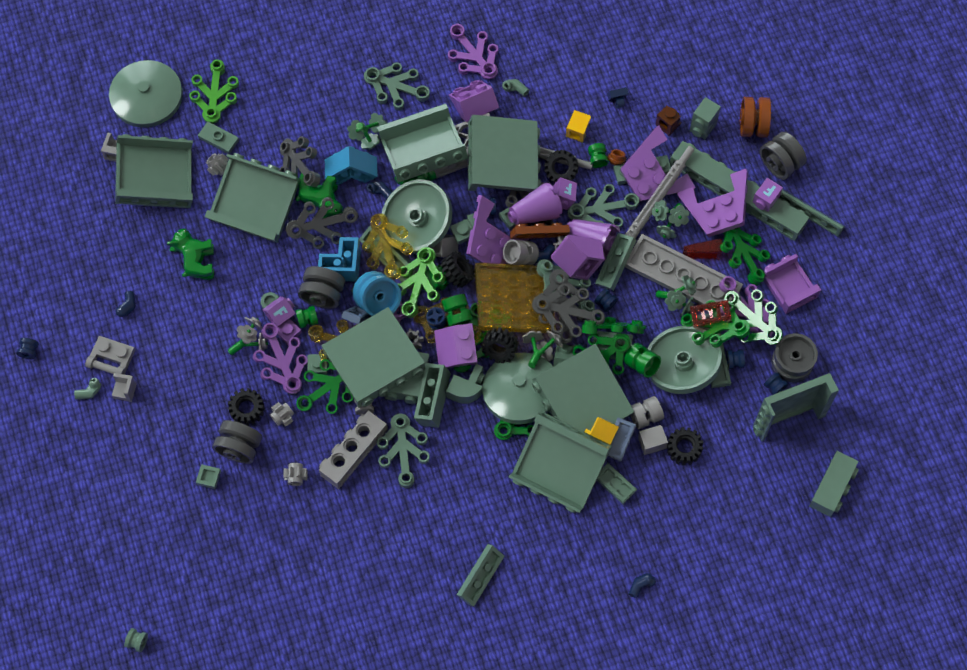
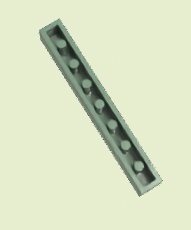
(717, 178)

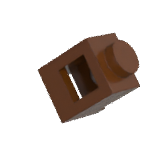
(670, 117)

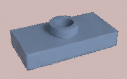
(355, 315)
(621, 439)

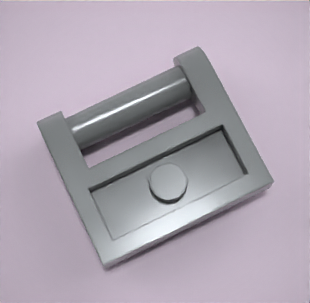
(111, 351)

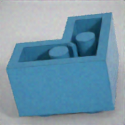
(351, 164)
(346, 261)

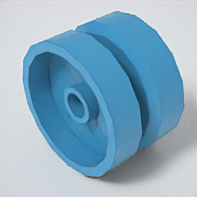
(376, 292)

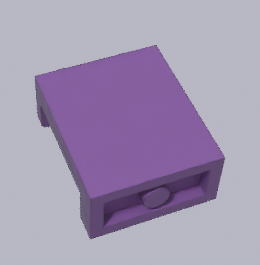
(790, 283)

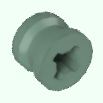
(136, 640)

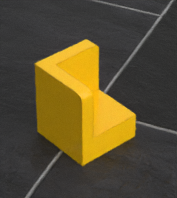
(577, 126)
(603, 430)

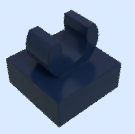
(618, 95)

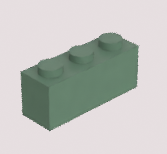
(432, 395)
(834, 484)

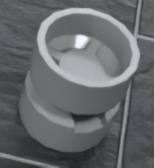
(520, 252)
(652, 409)

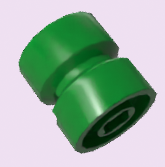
(454, 304)
(642, 360)

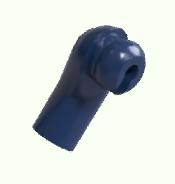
(378, 188)
(546, 254)
(128, 306)
(639, 582)

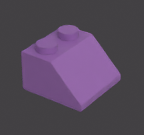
(456, 346)

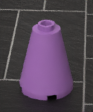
(536, 206)
(595, 230)

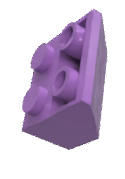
(474, 99)
(579, 256)

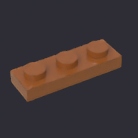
(539, 230)

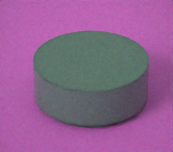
(268, 298)

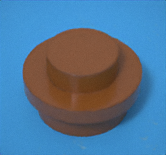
(617, 157)

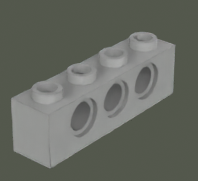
(338, 475)

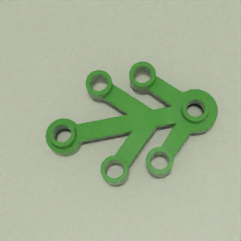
(215, 93)
(420, 279)

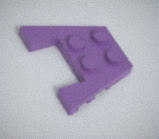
(644, 171)
(721, 212)
(485, 240)

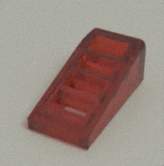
(704, 250)
(697, 323)

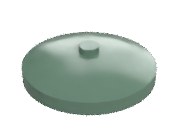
(145, 93)
(422, 210)
(683, 363)
(510, 391)

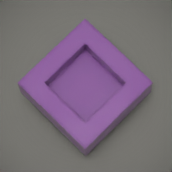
(288, 330)

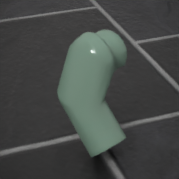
(515, 85)
(90, 391)

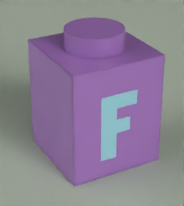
(566, 191)
(767, 195)
(279, 310)

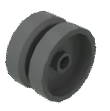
(783, 155)
(321, 287)
(794, 357)
(237, 441)

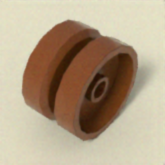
(755, 116)

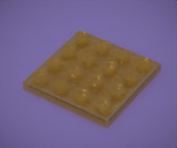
(506, 297)

